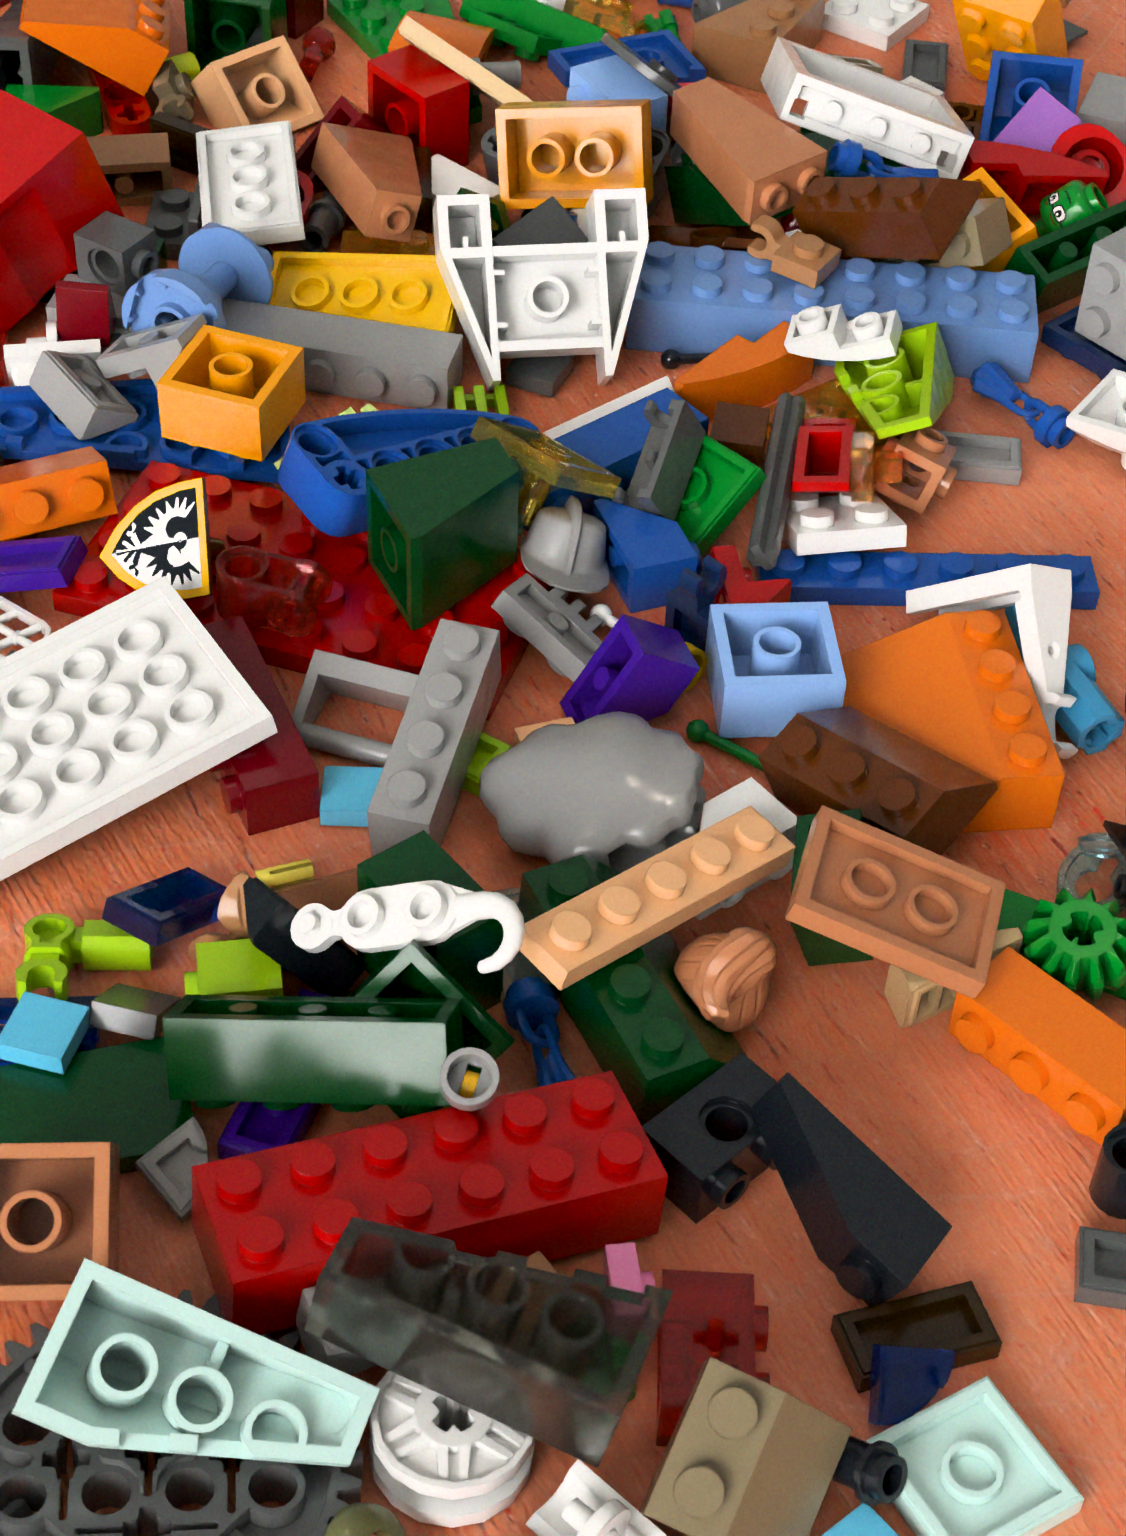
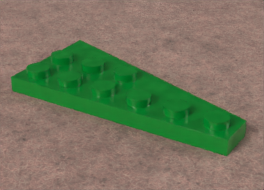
(375, 21)

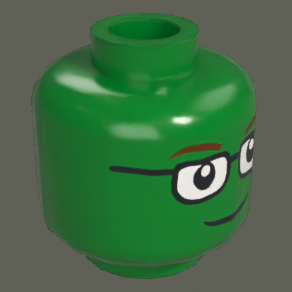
(1069, 205)

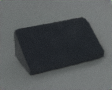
(269, 927)

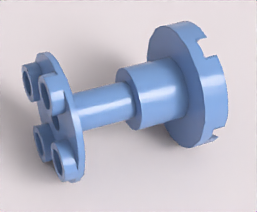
(212, 266)

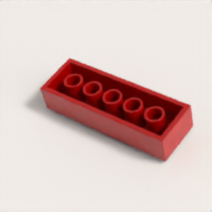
(522, 1176)

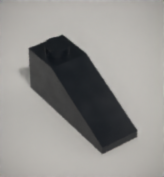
(850, 1202)

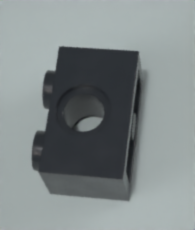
(712, 1139)

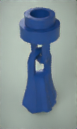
(847, 156)
(994, 383)
(534, 1007)

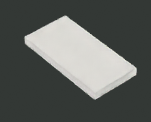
(251, 181)

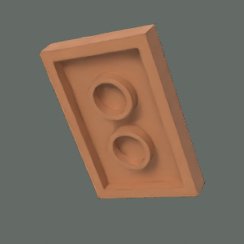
(897, 902)

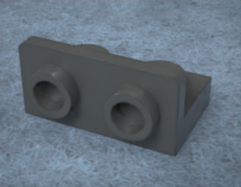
(175, 217)

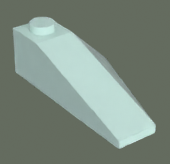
(171, 1378)

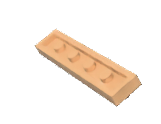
(654, 897)

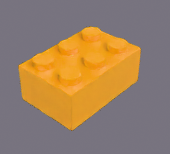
(1008, 26)
(572, 150)

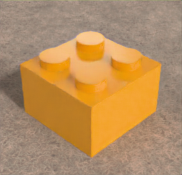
(231, 392)

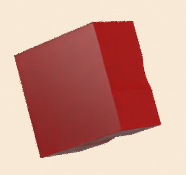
(46, 195)

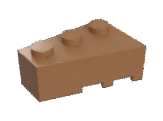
(741, 38)

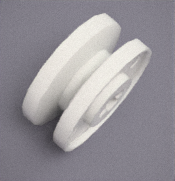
(443, 1457)

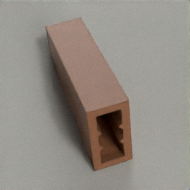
(370, 178)

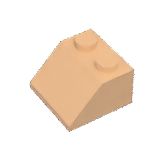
(257, 88)

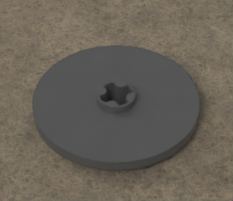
(651, 70)

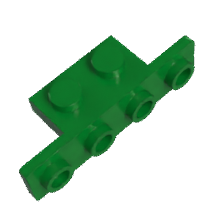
(530, 26)

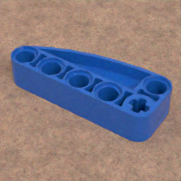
(330, 456)

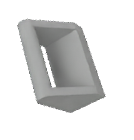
(355, 680)

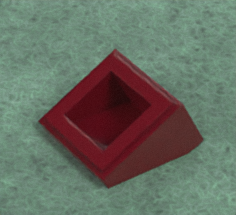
(84, 312)

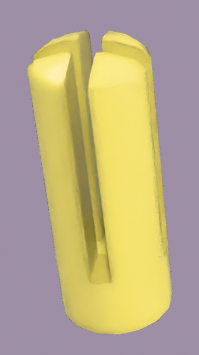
(286, 874)

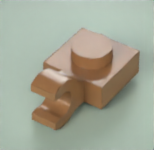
(797, 257)

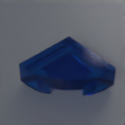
(905, 1380)

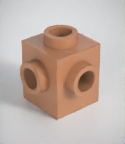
(924, 468)

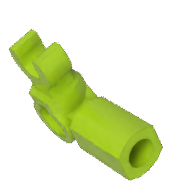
(56, 946)

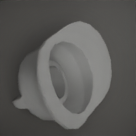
(567, 548)

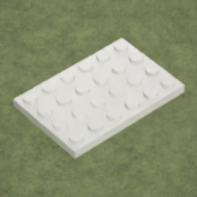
(113, 720)

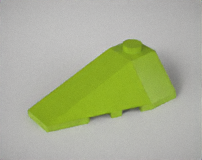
(903, 389)

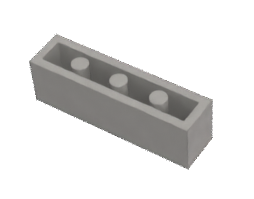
(436, 736)

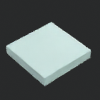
(978, 1470)

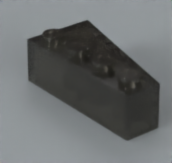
(489, 1331)

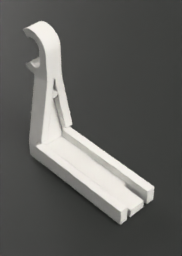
(1043, 618)

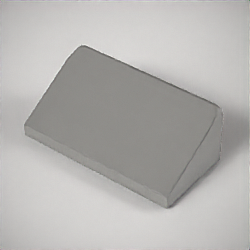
(80, 395)

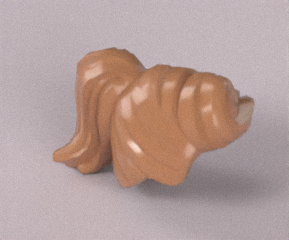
(728, 975)

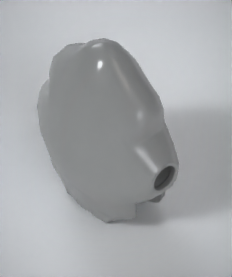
(596, 791)

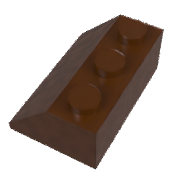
(886, 214)
(862, 764)

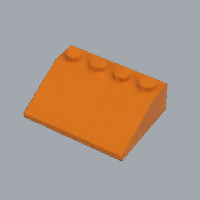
(111, 36)
(969, 697)

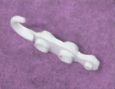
(397, 914)

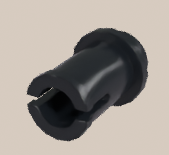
(872, 1471)

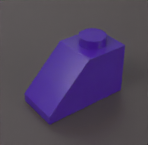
(634, 671)

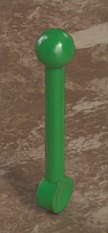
(699, 731)

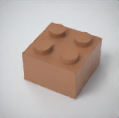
(55, 1212)

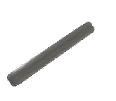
(776, 489)

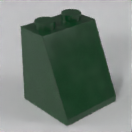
(443, 525)

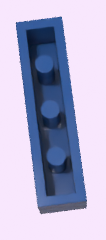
(613, 444)

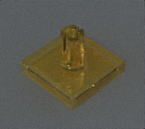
(545, 464)

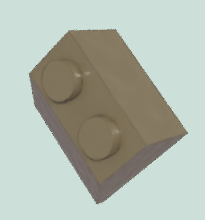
(744, 1459)

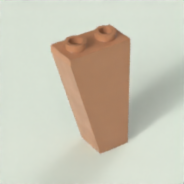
(744, 150)

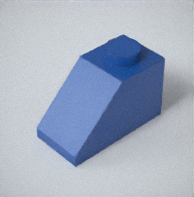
(644, 554)

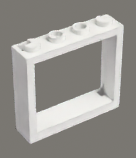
(866, 108)

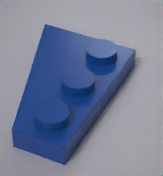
(657, 45)

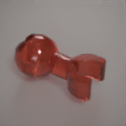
(318, 47)

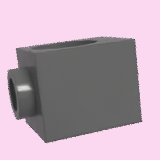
(115, 251)

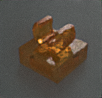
(872, 466)

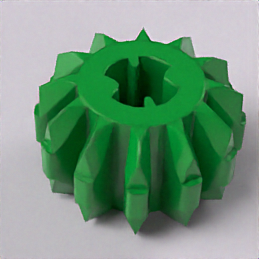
(1078, 942)

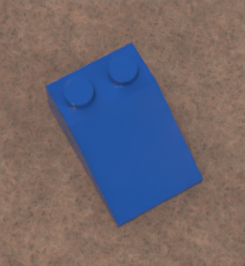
(1015, 80)

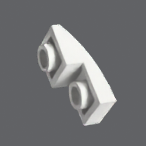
(829, 336)

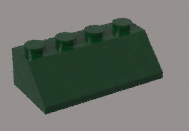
(633, 1008)

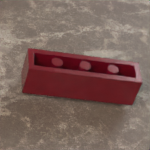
(276, 778)

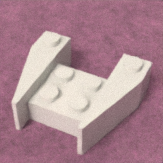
(543, 295)

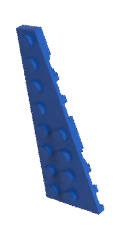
(34, 431)

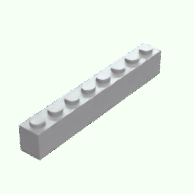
(344, 352)

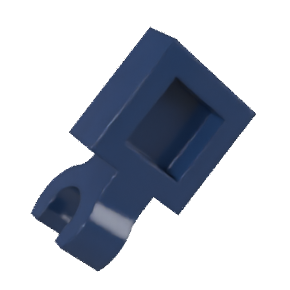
(690, 602)

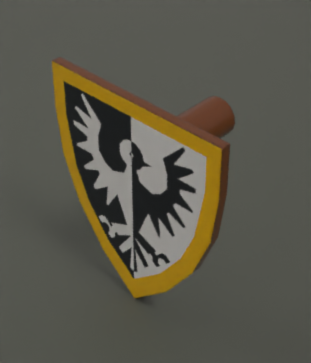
(166, 538)

